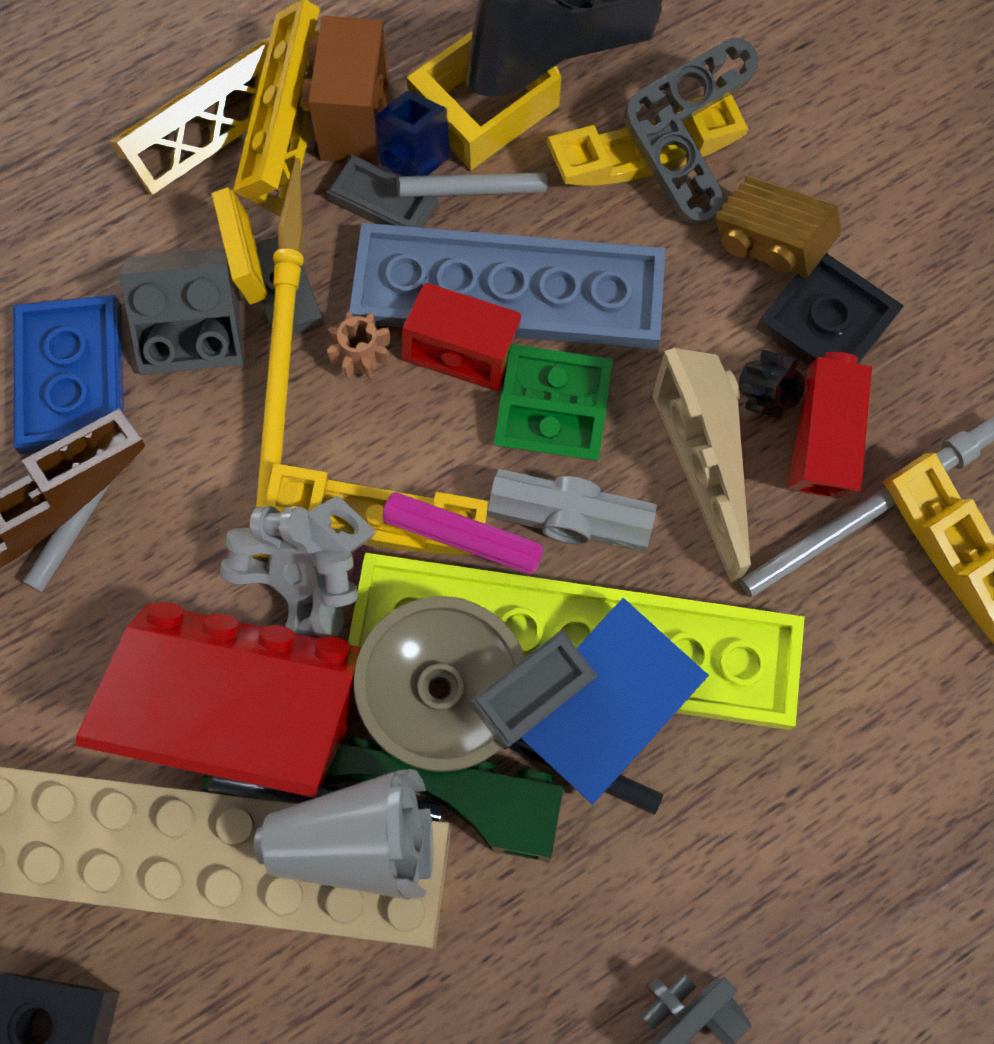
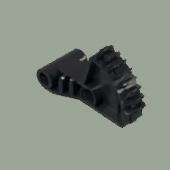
(526, 38)

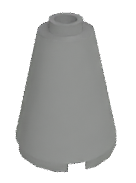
(354, 838)

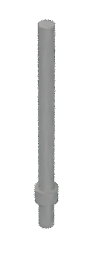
(955, 452)

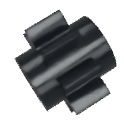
(771, 384)

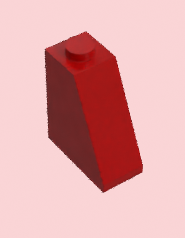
(831, 428)

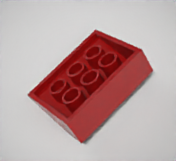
(225, 699)

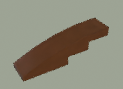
(64, 481)

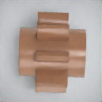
(359, 345)

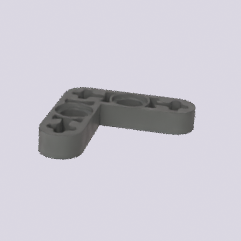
(672, 131)

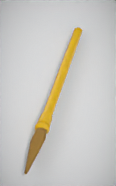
(286, 282)

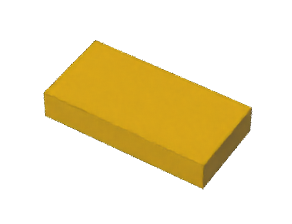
(240, 245)

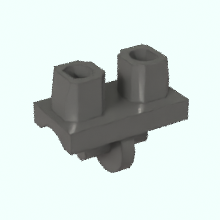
(711, 1008)

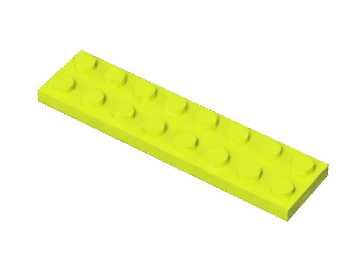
(745, 651)

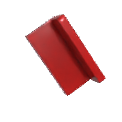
(459, 336)

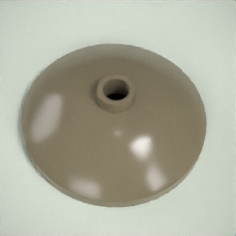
(426, 644)

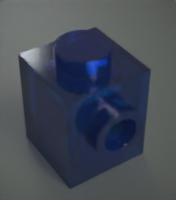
(413, 135)

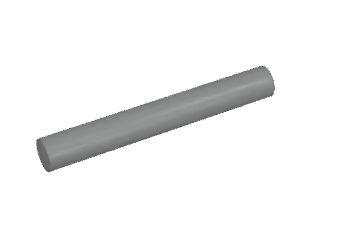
(471, 184)
(58, 546)

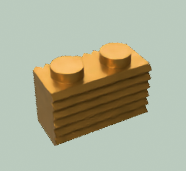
(778, 226)

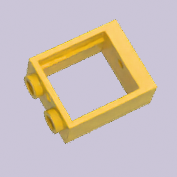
(466, 138)

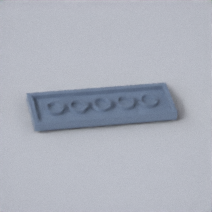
(556, 284)

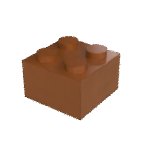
(346, 88)

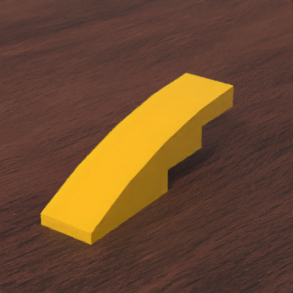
(950, 533)

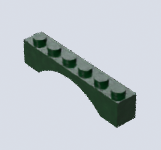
(506, 811)

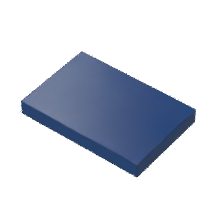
(65, 368)
(620, 711)

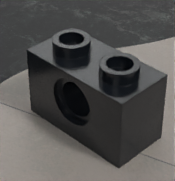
(77, 1011)

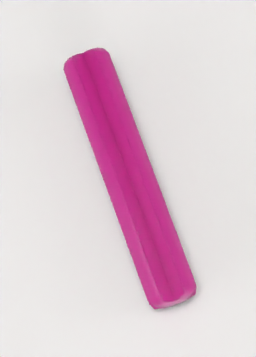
(462, 533)

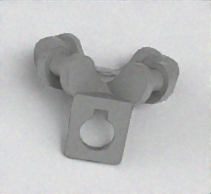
(303, 563)

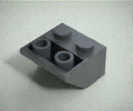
(183, 311)

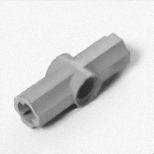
(572, 510)

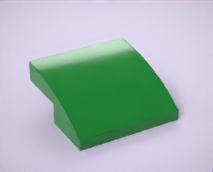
(553, 402)

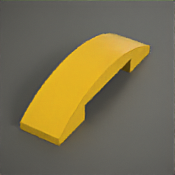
(614, 157)
(310, 488)

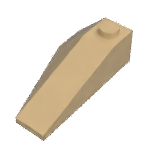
(704, 426)

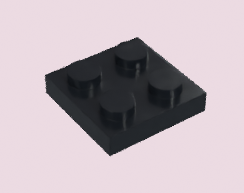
(829, 313)

